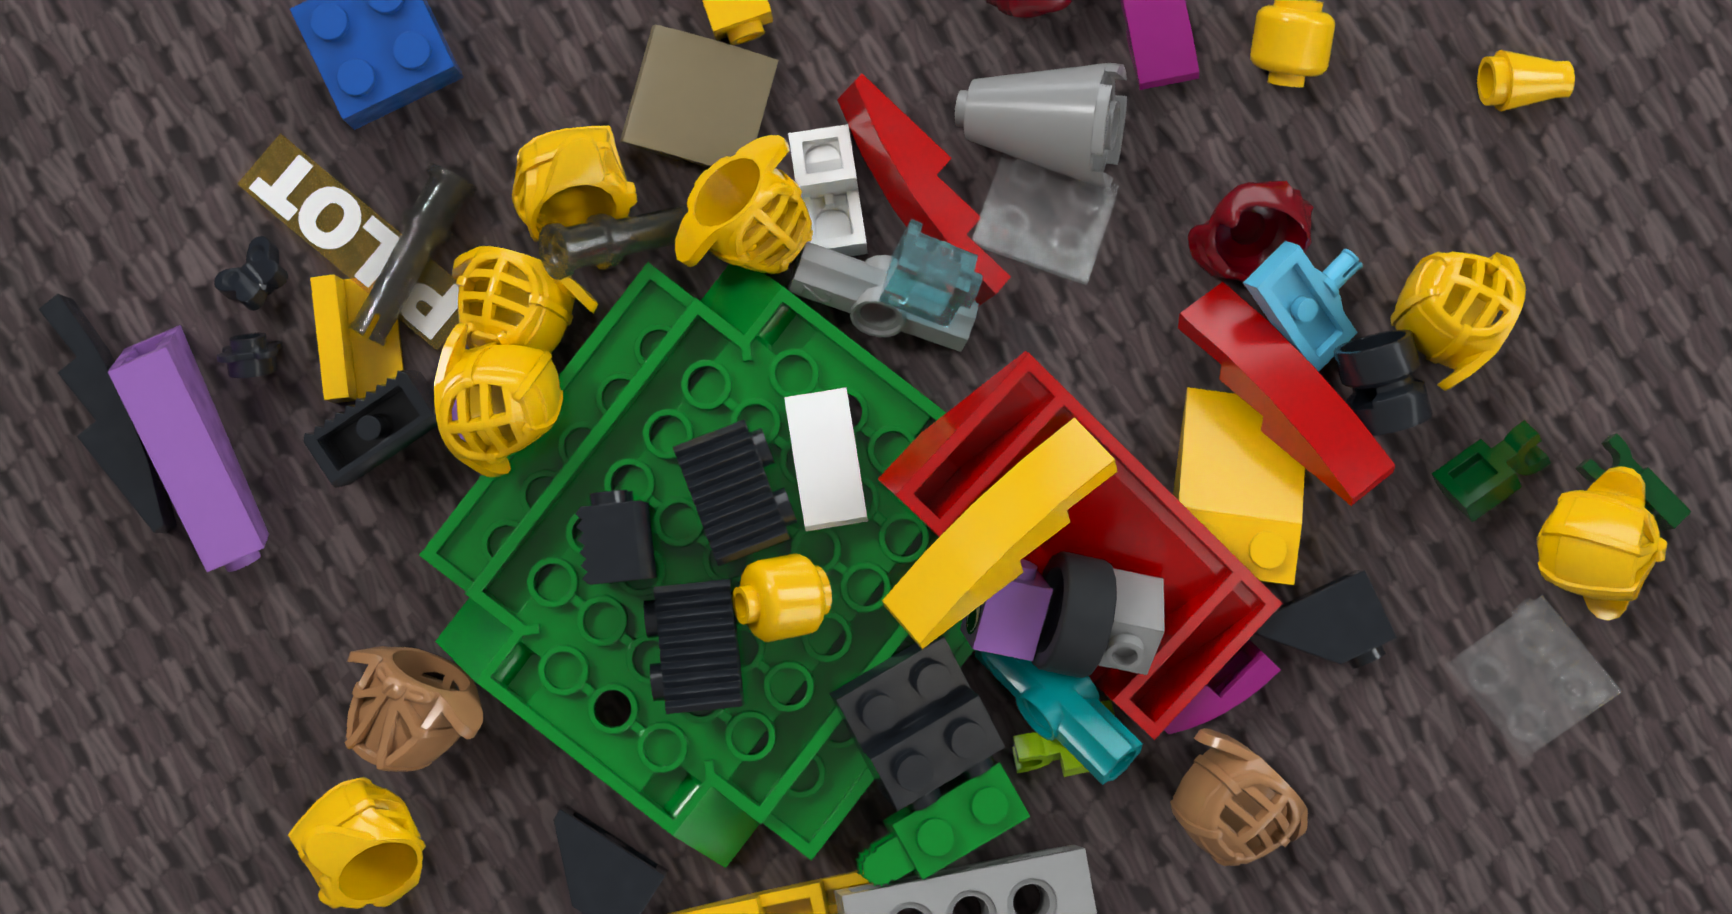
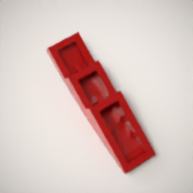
(907, 169)
(1295, 400)

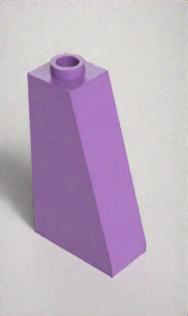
(190, 449)

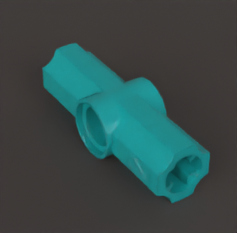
(1068, 711)

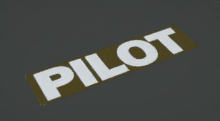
(347, 233)

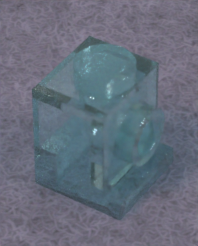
(930, 277)

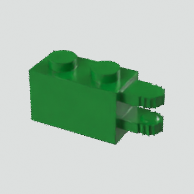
(953, 826)

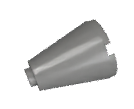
(1050, 118)

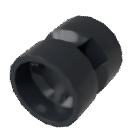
(1383, 381)

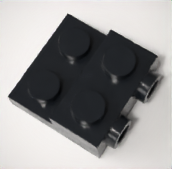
(918, 724)

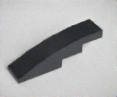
(112, 436)

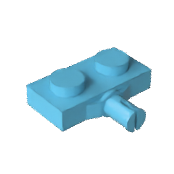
(1304, 300)

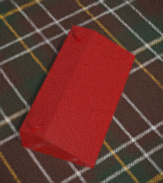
(1126, 520)

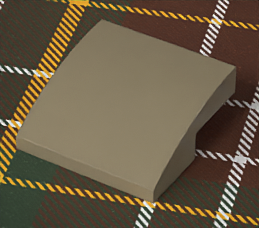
(697, 97)

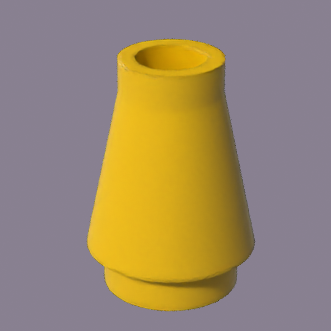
(1520, 80)

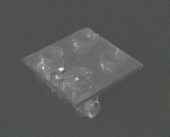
(1044, 219)
(1533, 676)

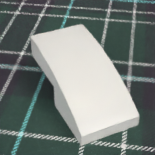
(829, 188)
(826, 459)

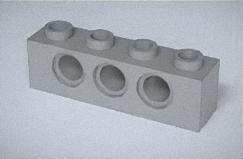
(1057, 873)

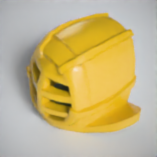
(569, 178)
(746, 211)
(514, 299)
(1452, 306)
(502, 396)
(1602, 542)
(359, 845)

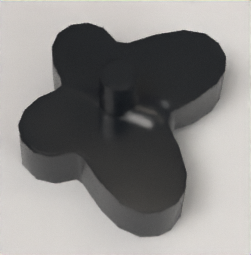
(256, 277)

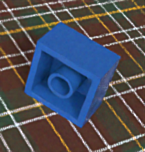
(376, 53)

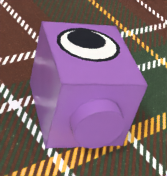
(1012, 617)

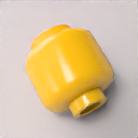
(1292, 41)
(782, 597)

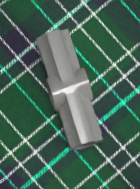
(856, 289)

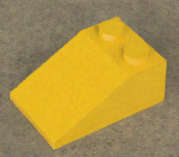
(1240, 483)

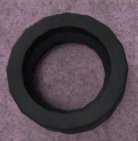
(1077, 614)

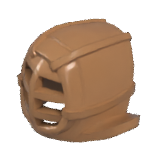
(407, 717)
(1236, 803)

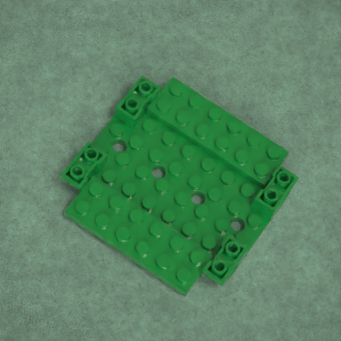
(553, 644)

